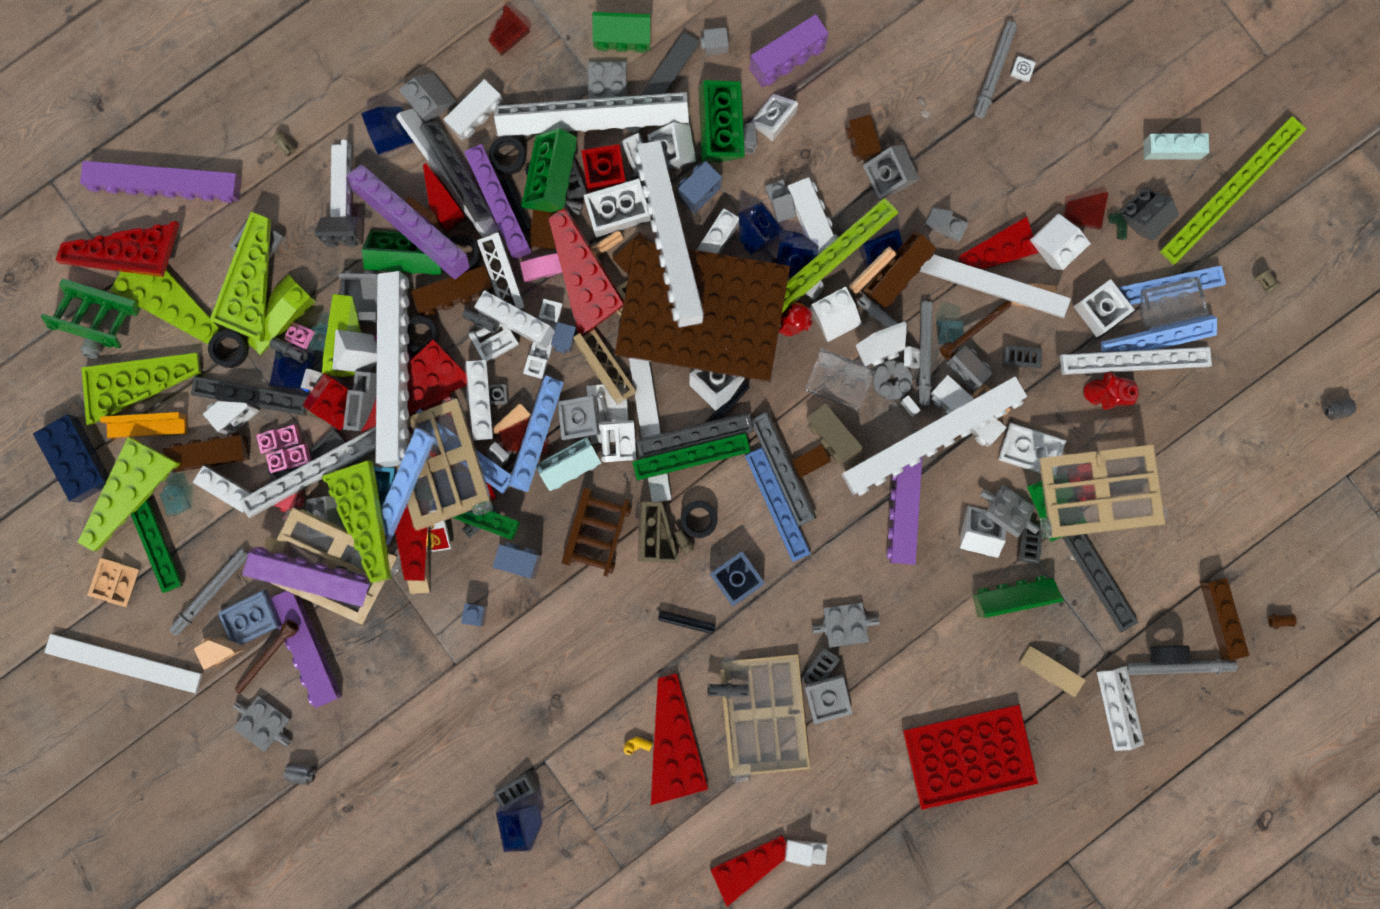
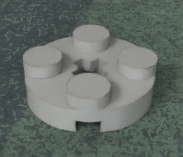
(901, 386)

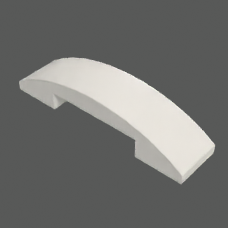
(539, 356)

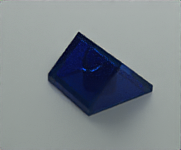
(873, 248)

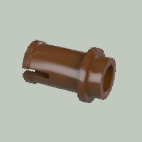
(1282, 620)

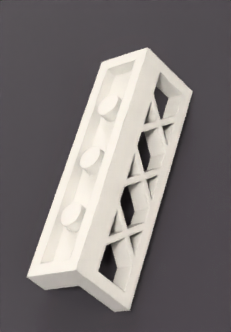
(340, 188)
(506, 267)
(1118, 709)

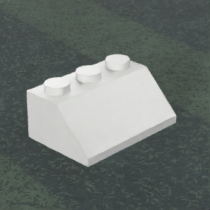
(617, 207)

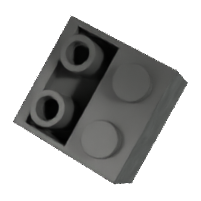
(1149, 213)
(340, 231)

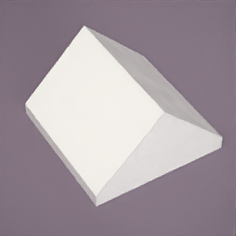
(774, 116)
(354, 351)

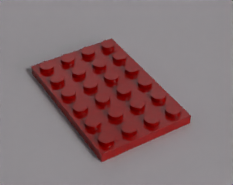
(969, 757)

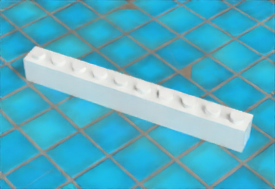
(592, 114)
(669, 233)
(392, 368)
(934, 435)

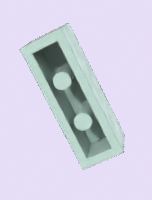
(1176, 146)
(568, 464)

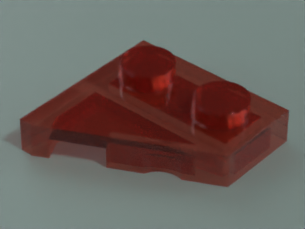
(1087, 211)
(513, 438)

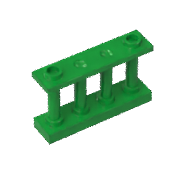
(89, 296)

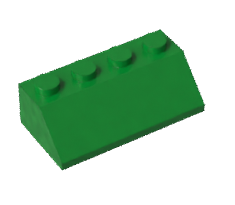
(721, 121)
(549, 171)
(395, 252)
(1017, 597)

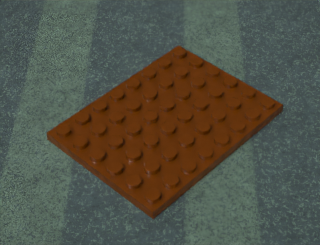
(739, 308)

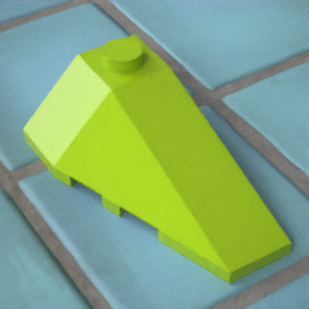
(283, 307)
(342, 317)

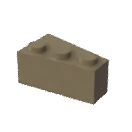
(835, 437)
(654, 536)

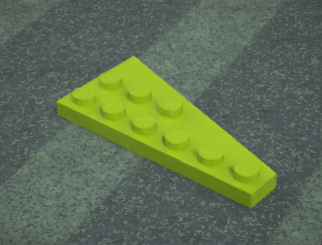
(244, 290)
(168, 301)
(123, 384)
(127, 488)
(360, 512)

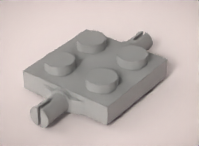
(1010, 511)
(845, 625)
(262, 723)

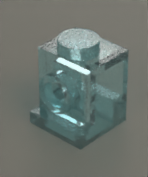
(949, 331)
(318, 345)
(180, 501)

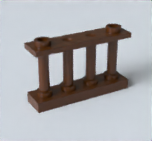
(582, 518)

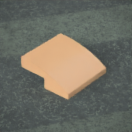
(113, 582)

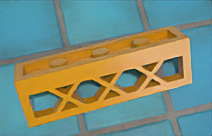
(145, 425)

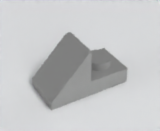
(780, 201)
(946, 224)

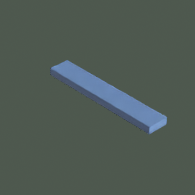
(777, 504)

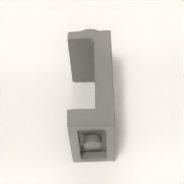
(364, 290)

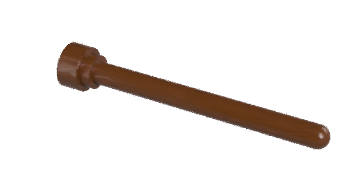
(949, 349)
(288, 630)

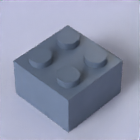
(699, 187)
(516, 561)
(737, 578)

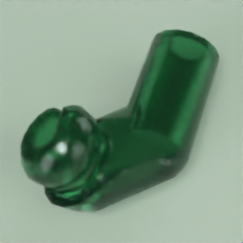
(1121, 223)

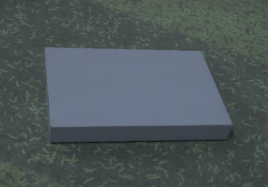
(250, 618)

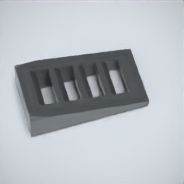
(575, 191)
(1006, 357)
(1022, 547)
(832, 657)
(528, 784)

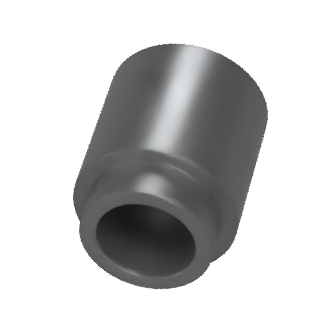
(1339, 408)
(300, 773)

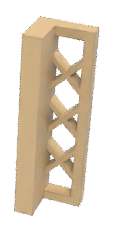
(598, 367)

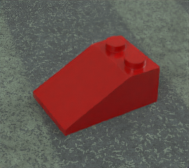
(440, 202)

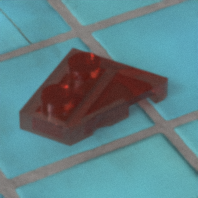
(507, 31)

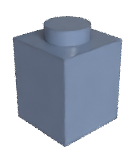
(563, 338)
(474, 614)

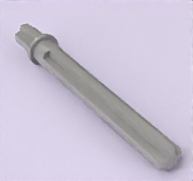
(984, 99)
(925, 354)
(208, 593)
(1191, 667)

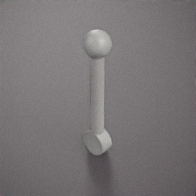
(601, 395)

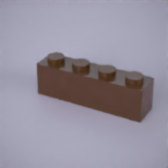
(900, 269)
(452, 291)
(208, 453)
(1224, 619)

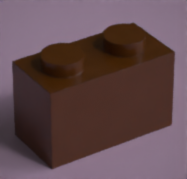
(863, 138)

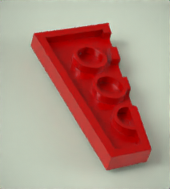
(1002, 248)
(412, 548)
(745, 870)

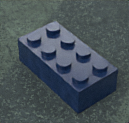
(72, 458)

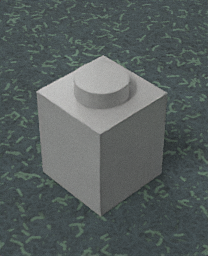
(715, 41)

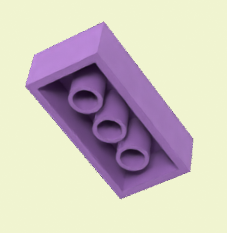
(789, 51)

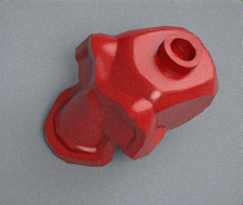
(795, 319)
(1111, 392)

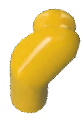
(636, 743)

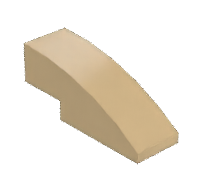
(1052, 671)

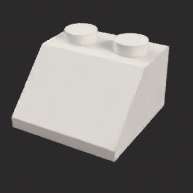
(676, 145)
(1060, 242)
(1103, 308)
(836, 314)
(883, 345)
(714, 387)
(229, 416)
(981, 533)

